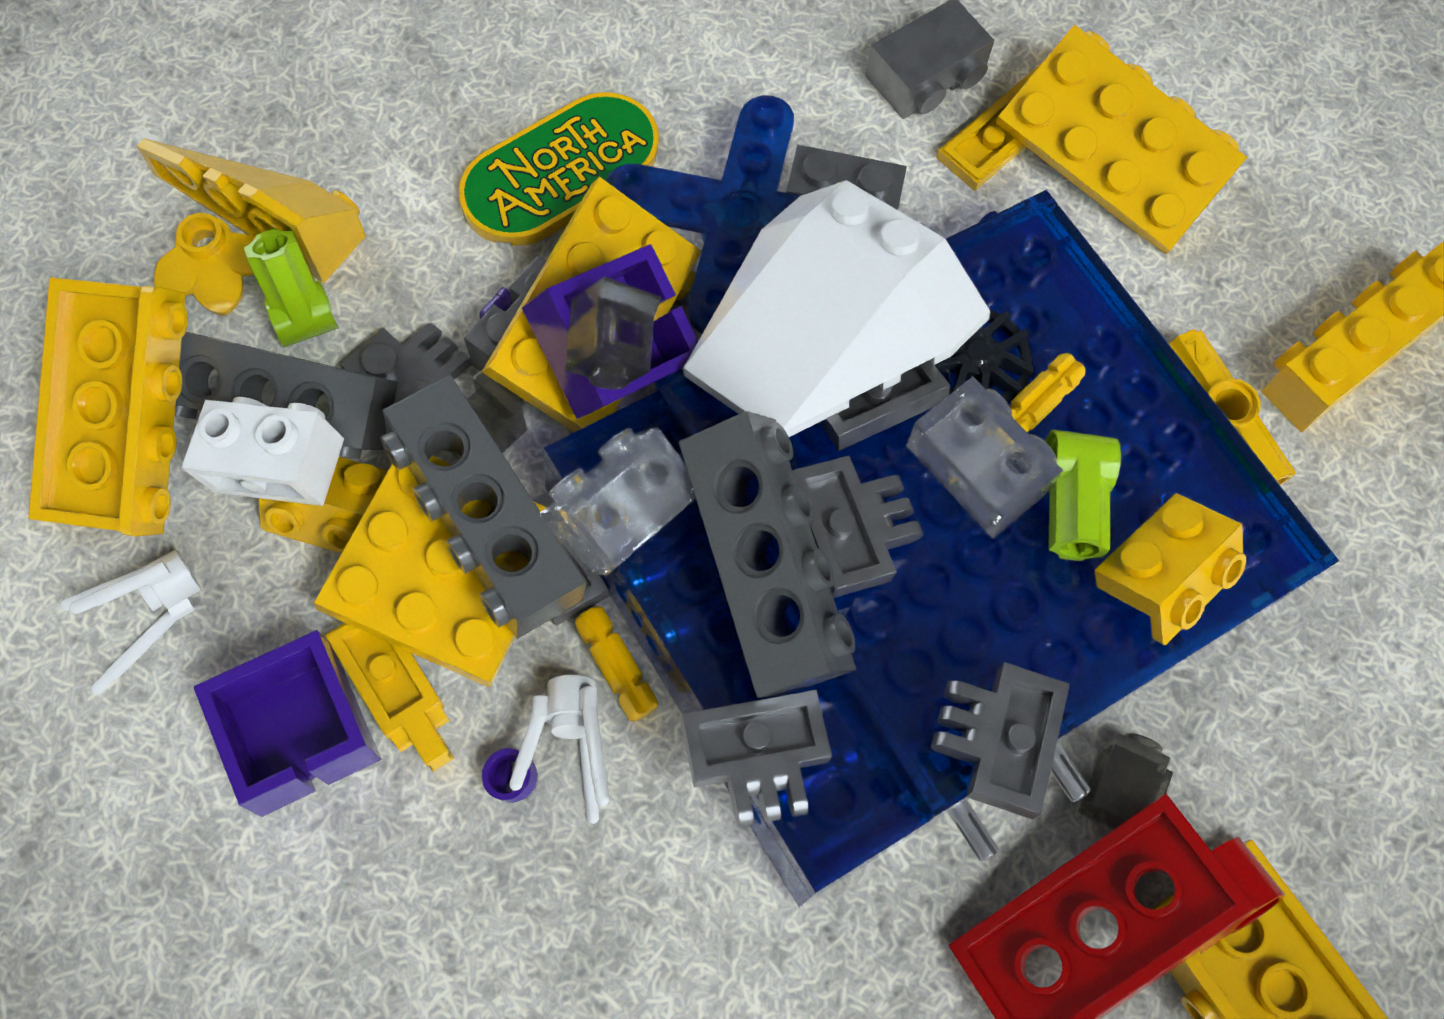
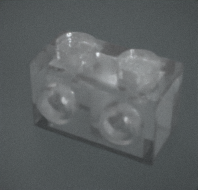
(984, 456)
(619, 501)

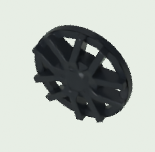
(984, 356)

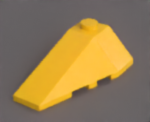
(263, 200)

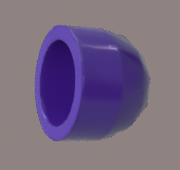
(498, 773)

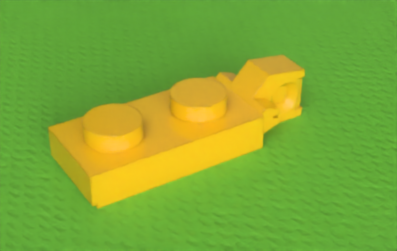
(394, 692)

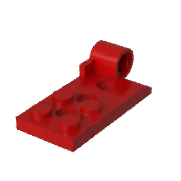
(1212, 898)

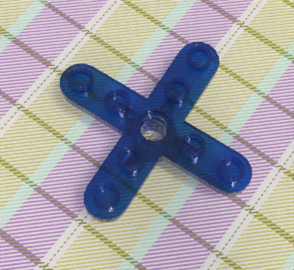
(725, 210)

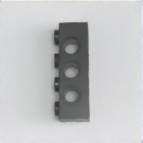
(243, 371)
(445, 420)
(720, 468)

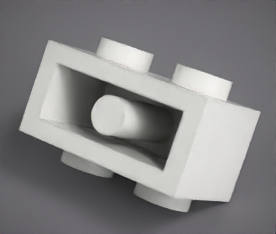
(264, 451)

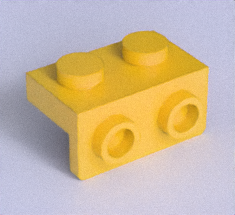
(331, 524)
(1175, 565)

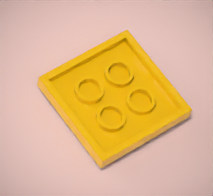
(409, 590)

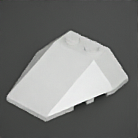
(831, 307)

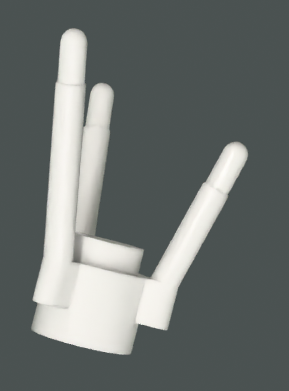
(161, 584)
(573, 715)

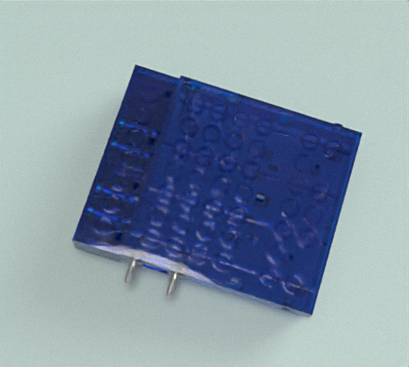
(957, 592)

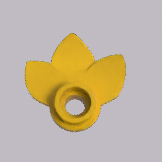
(208, 271)

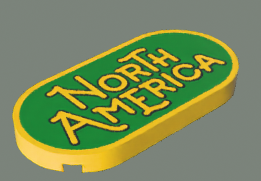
(543, 172)

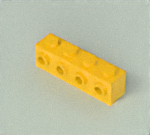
(1361, 344)

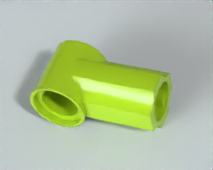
(293, 298)
(1082, 494)

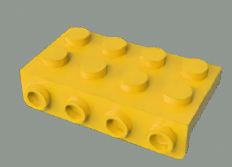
(1121, 138)
(599, 231)
(107, 406)
(1273, 969)

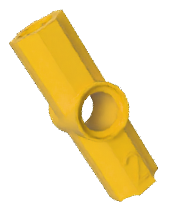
(1234, 398)

